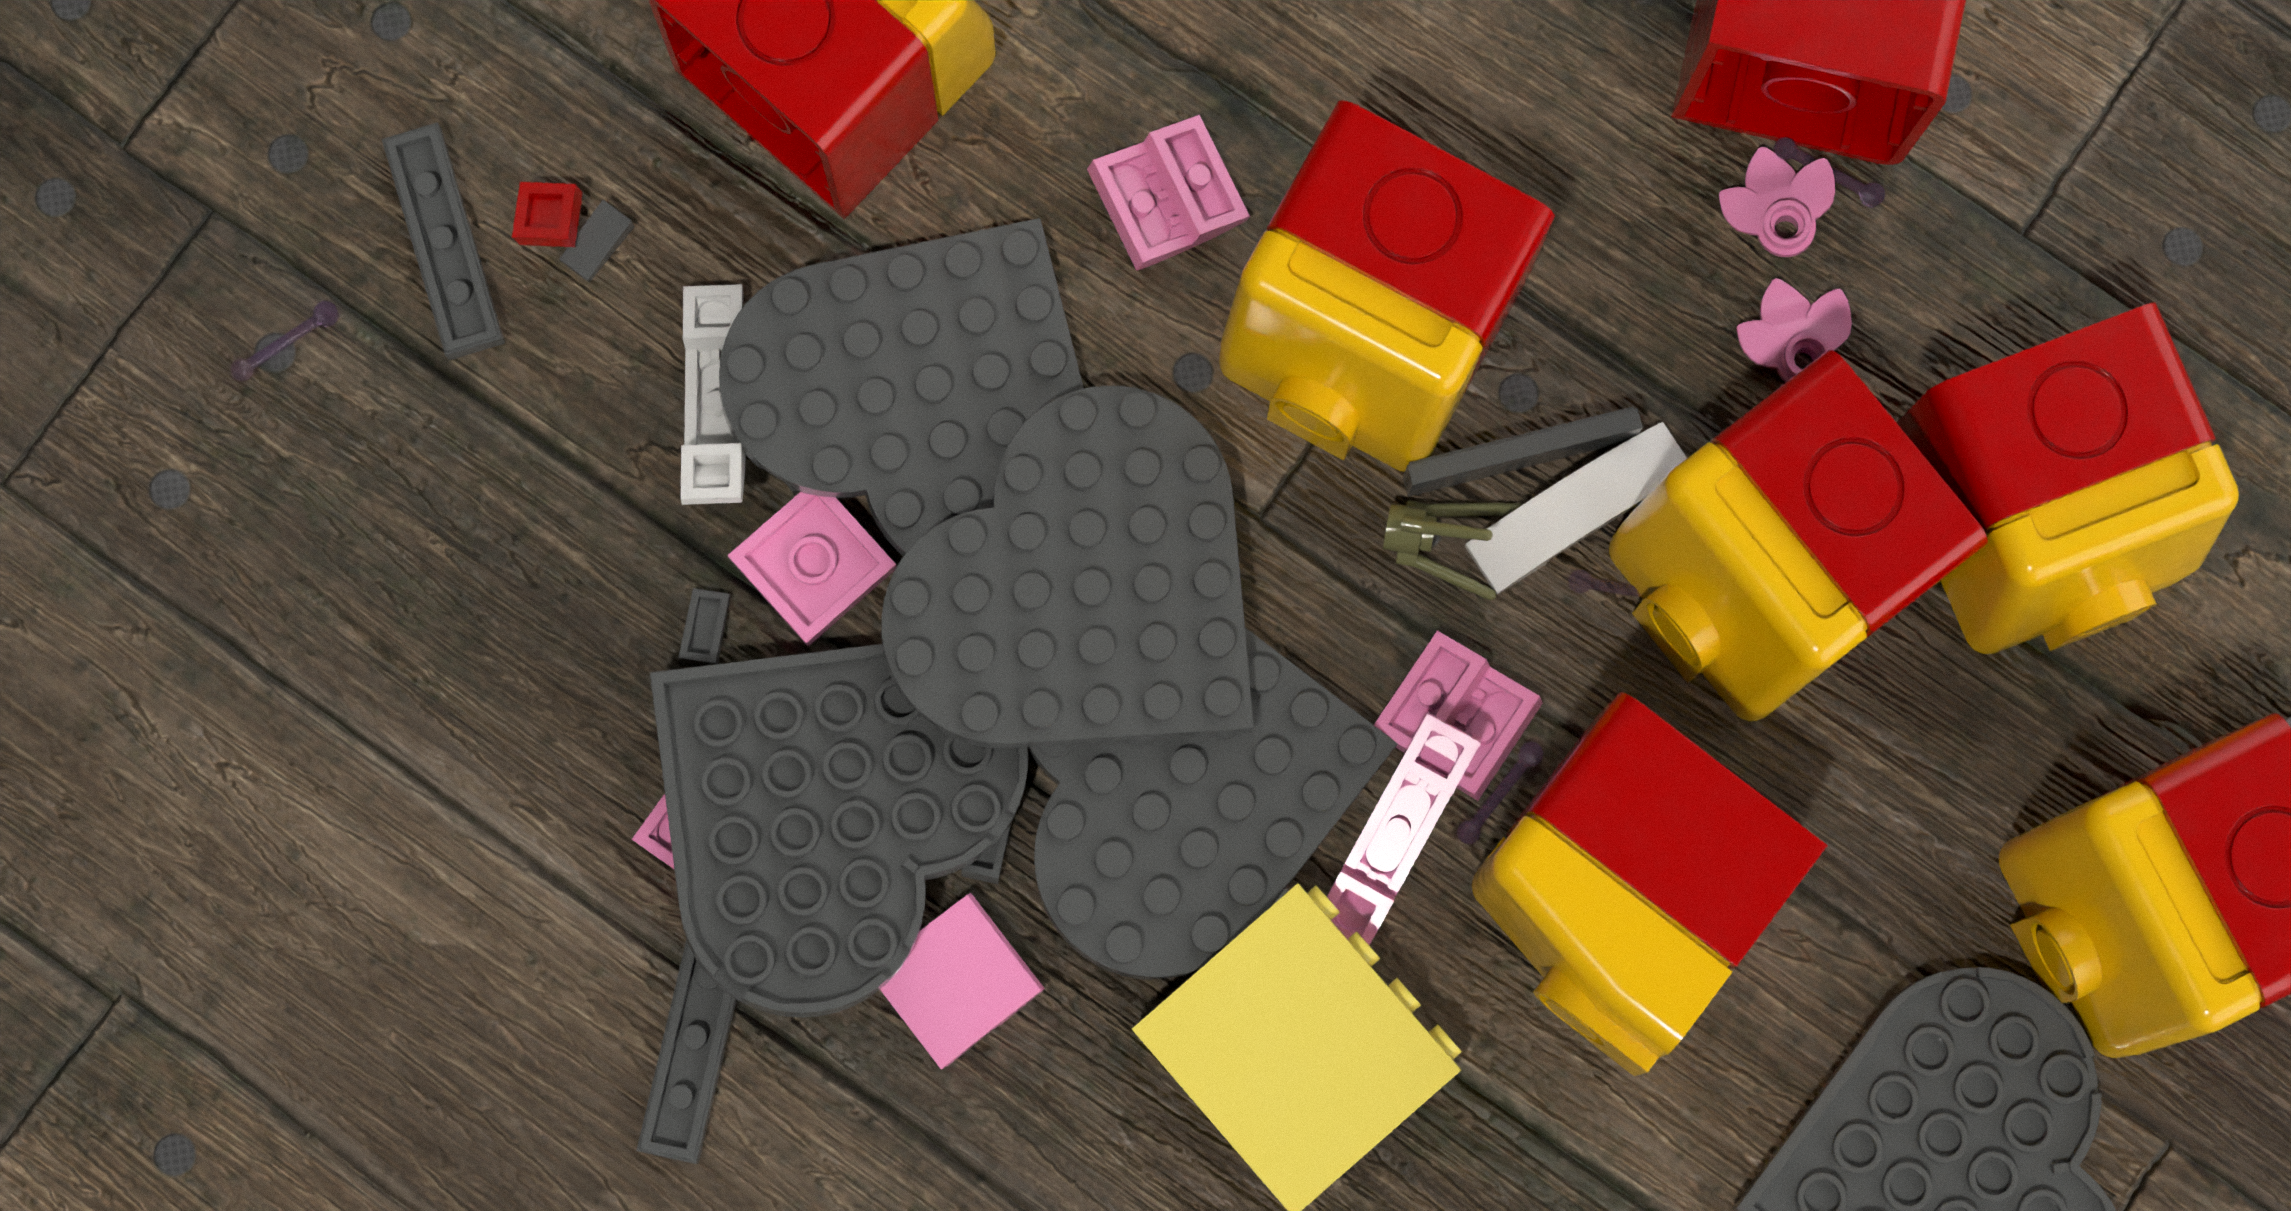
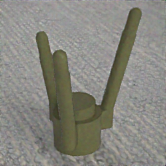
(1414, 527)

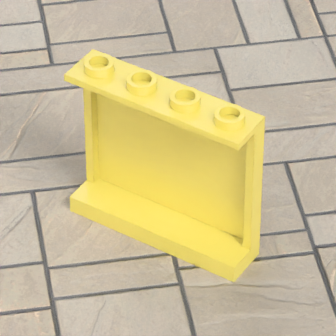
(1299, 1047)

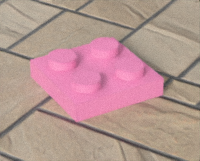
(812, 563)

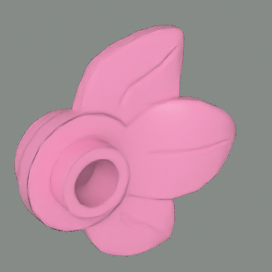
(1778, 195)
(1793, 327)

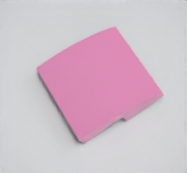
(1168, 192)
(1469, 696)
(960, 982)

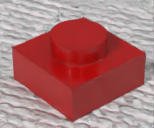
(547, 214)

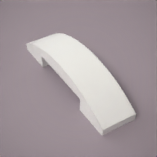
(710, 455)
(1575, 507)

